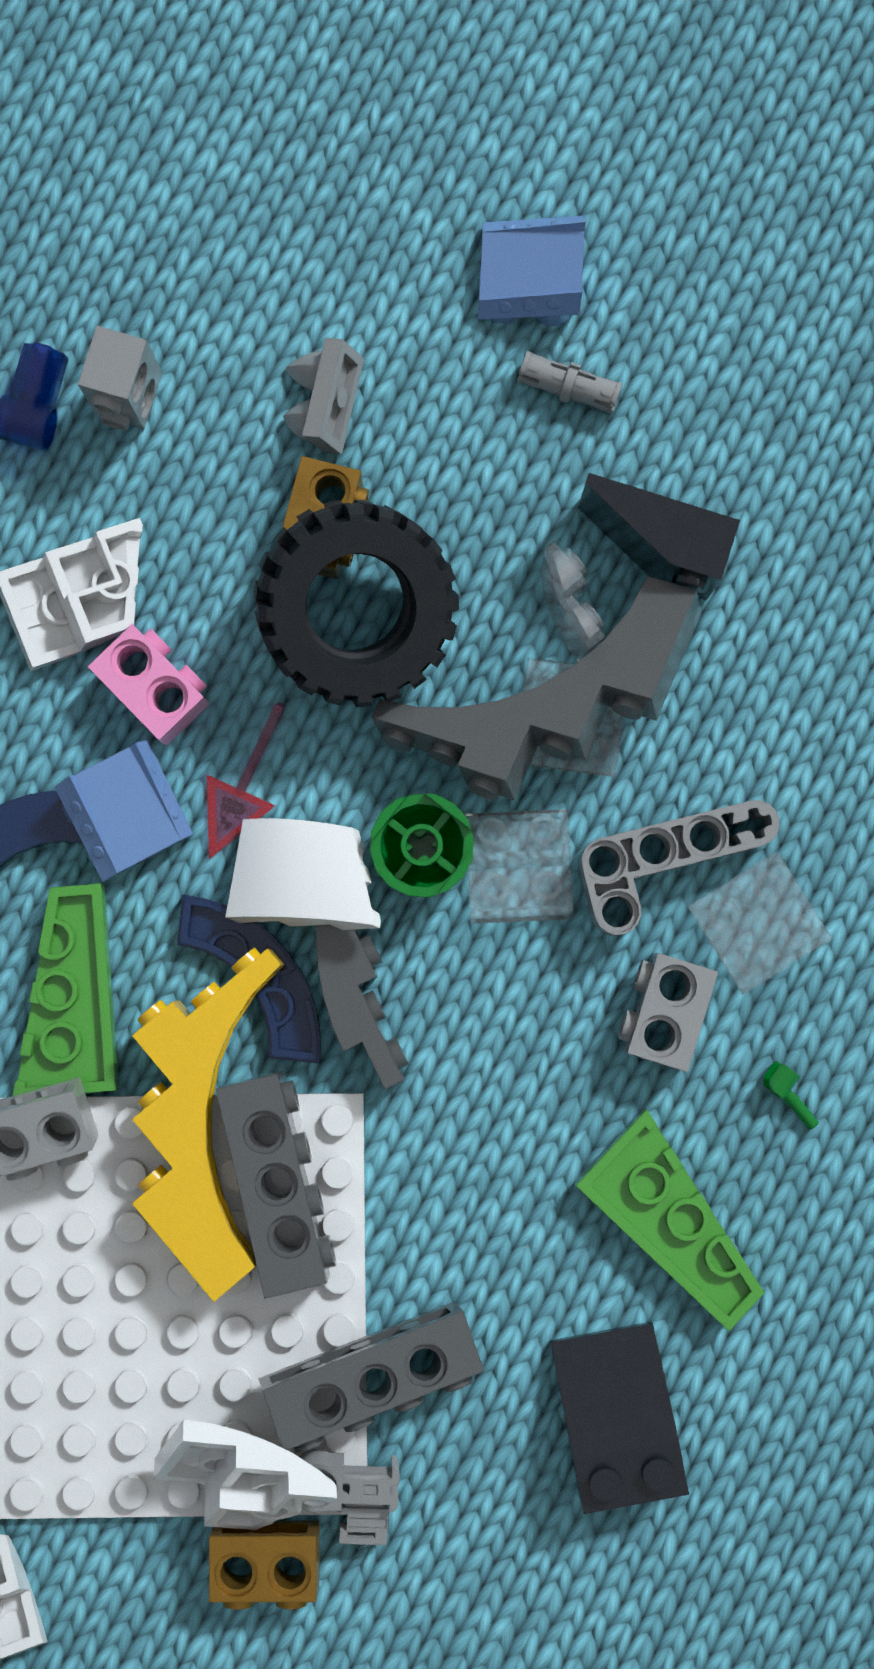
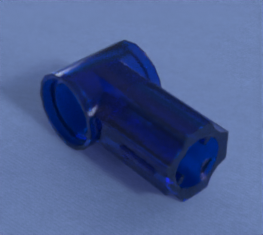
(29, 410)

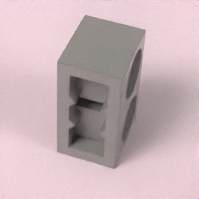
(120, 378)
(681, 1015)
(29, 1118)

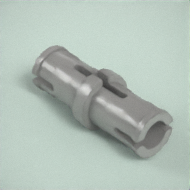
(569, 382)

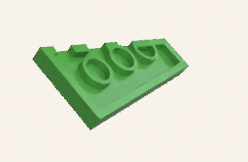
(72, 997)
(661, 1209)

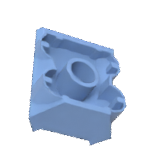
(532, 269)
(123, 810)

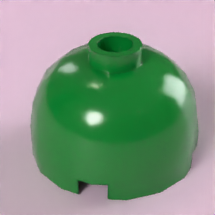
(422, 845)

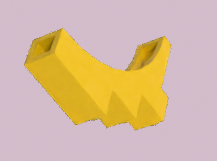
(188, 1201)

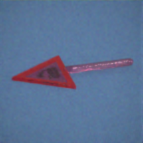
(231, 804)

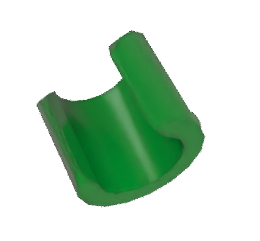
(780, 1081)

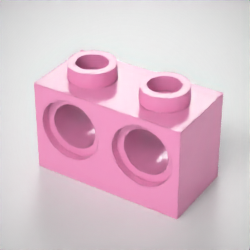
(143, 691)

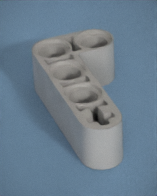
(678, 853)

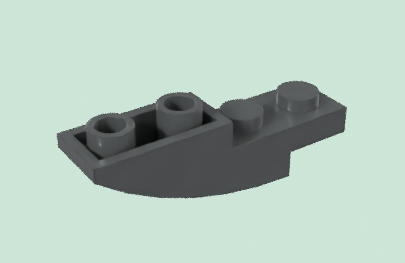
(343, 966)

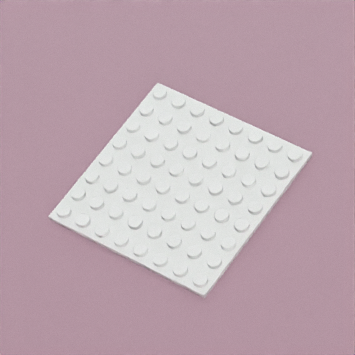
(120, 1341)

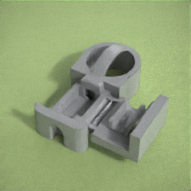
(362, 1493)

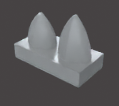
(334, 381)

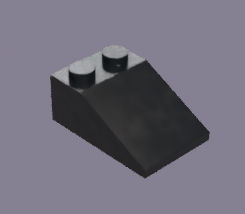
(661, 533)
(619, 1418)

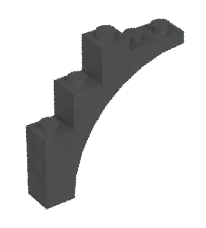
(562, 715)

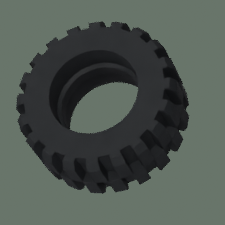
(398, 656)

